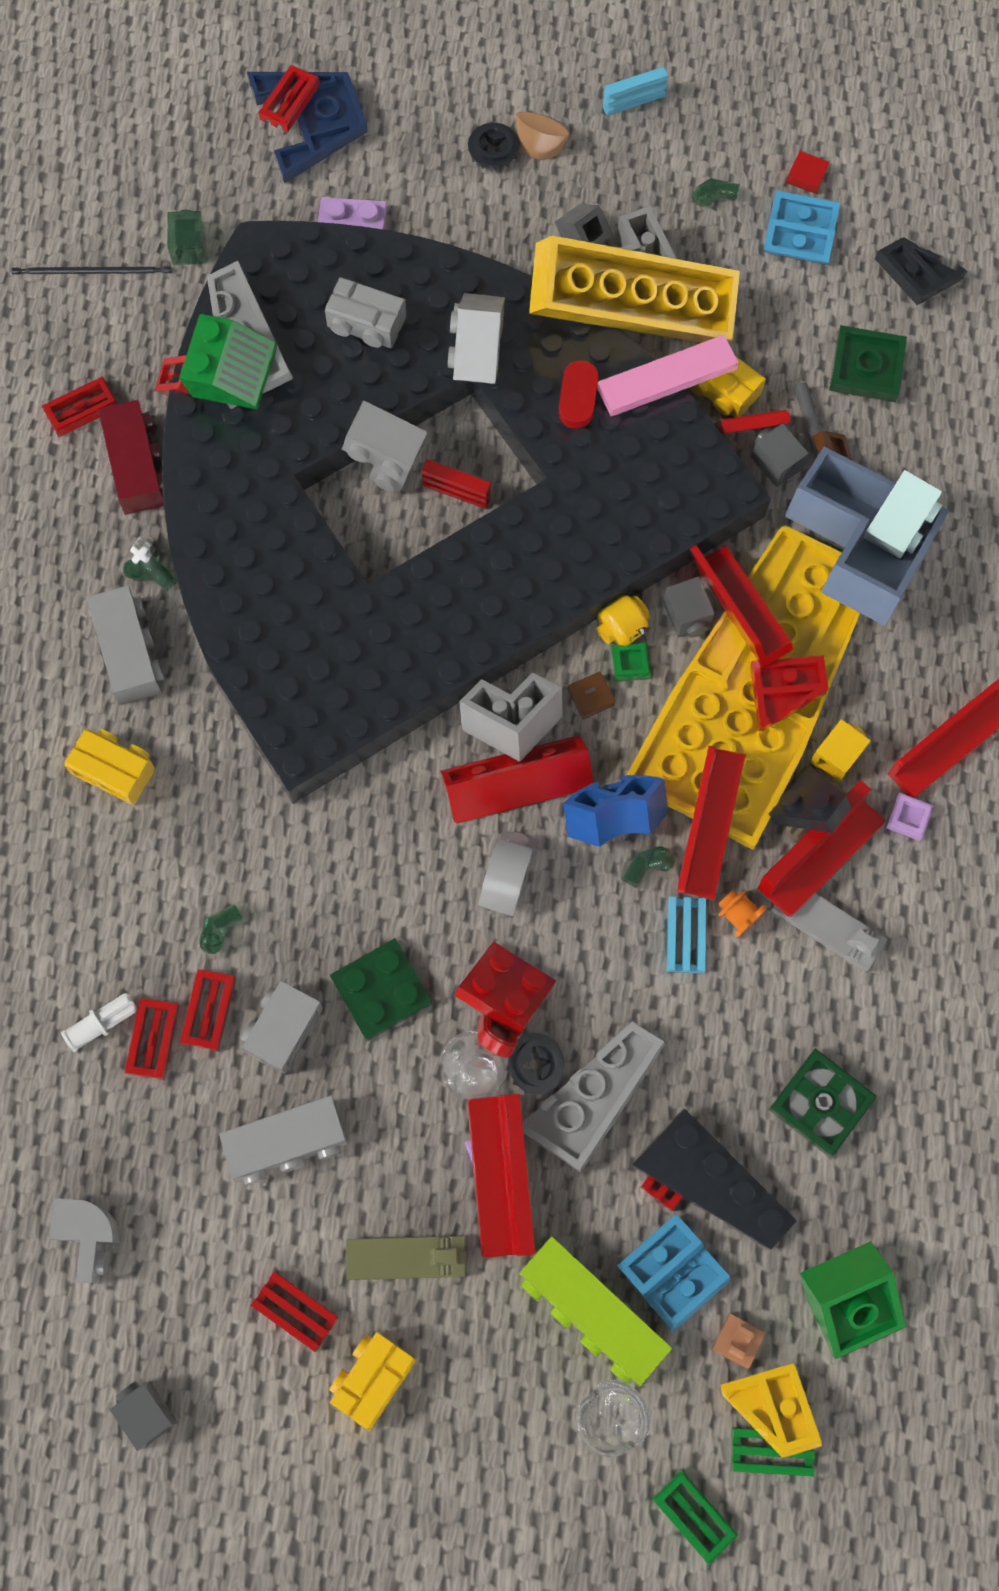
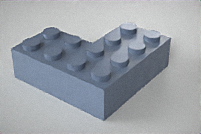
(840, 504)

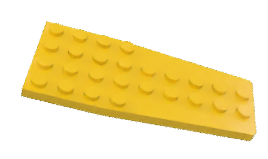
(716, 697)

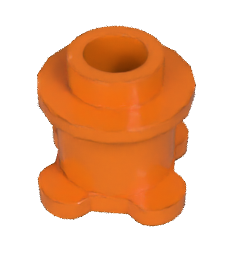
(740, 911)

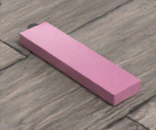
(667, 375)

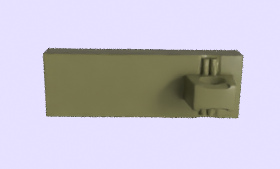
(406, 1258)

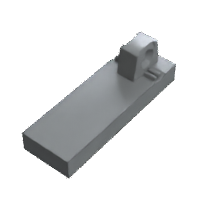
(837, 931)

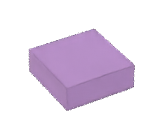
(909, 816)

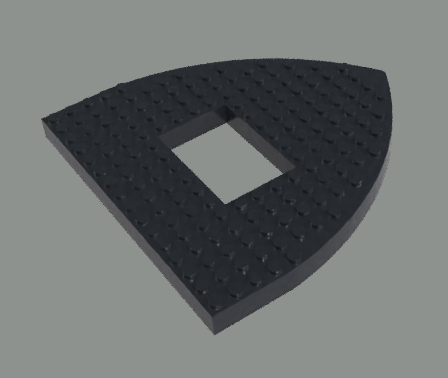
(281, 612)

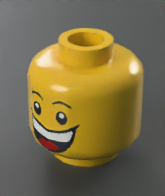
(623, 620)

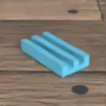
(635, 91)
(686, 903)

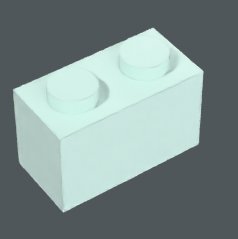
(903, 514)

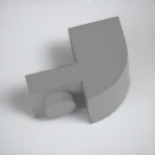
(507, 872)
(92, 1227)

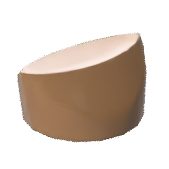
(540, 135)

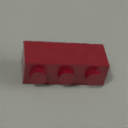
(132, 456)

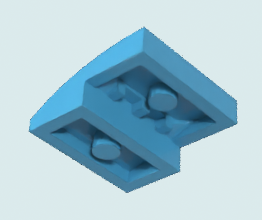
(801, 227)
(674, 1273)

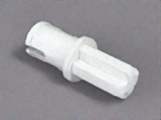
(99, 1022)

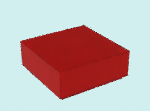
(807, 172)

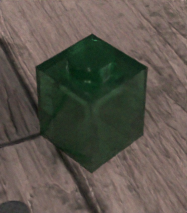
(186, 237)

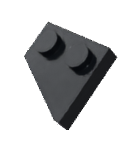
(917, 270)
(811, 804)

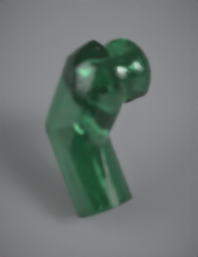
(714, 189)
(151, 570)
(648, 859)
(215, 928)

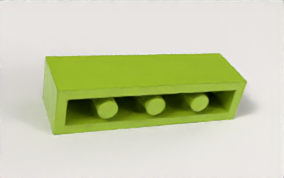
(595, 1312)

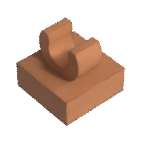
(738, 1341)

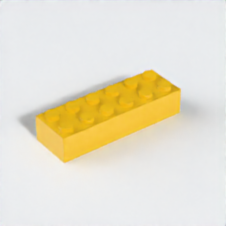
(633, 290)

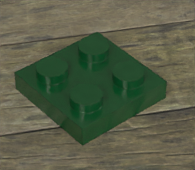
(868, 363)
(381, 989)

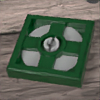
(822, 1103)

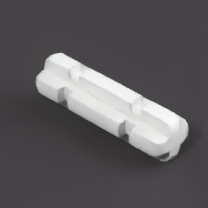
(143, 549)

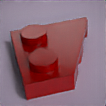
(786, 687)

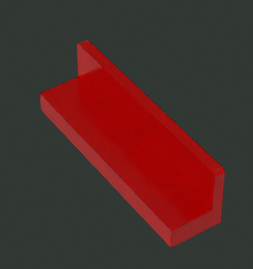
(743, 605)
(948, 743)
(507, 784)
(711, 823)
(820, 855)
(500, 1176)

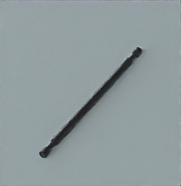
(90, 270)

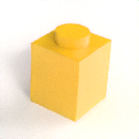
(840, 750)

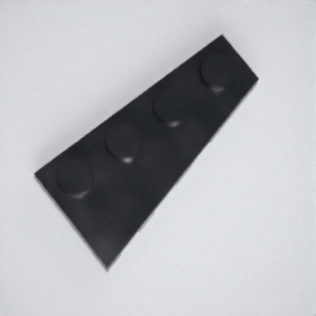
(705, 1173)

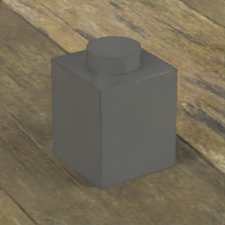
(584, 224)
(779, 454)
(688, 608)
(142, 1414)

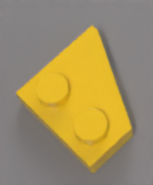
(776, 1409)

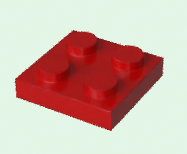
(505, 988)

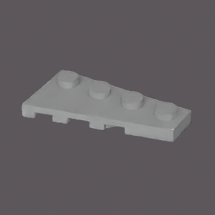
(235, 300)
(586, 1107)

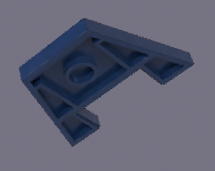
(326, 123)

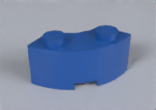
(616, 809)

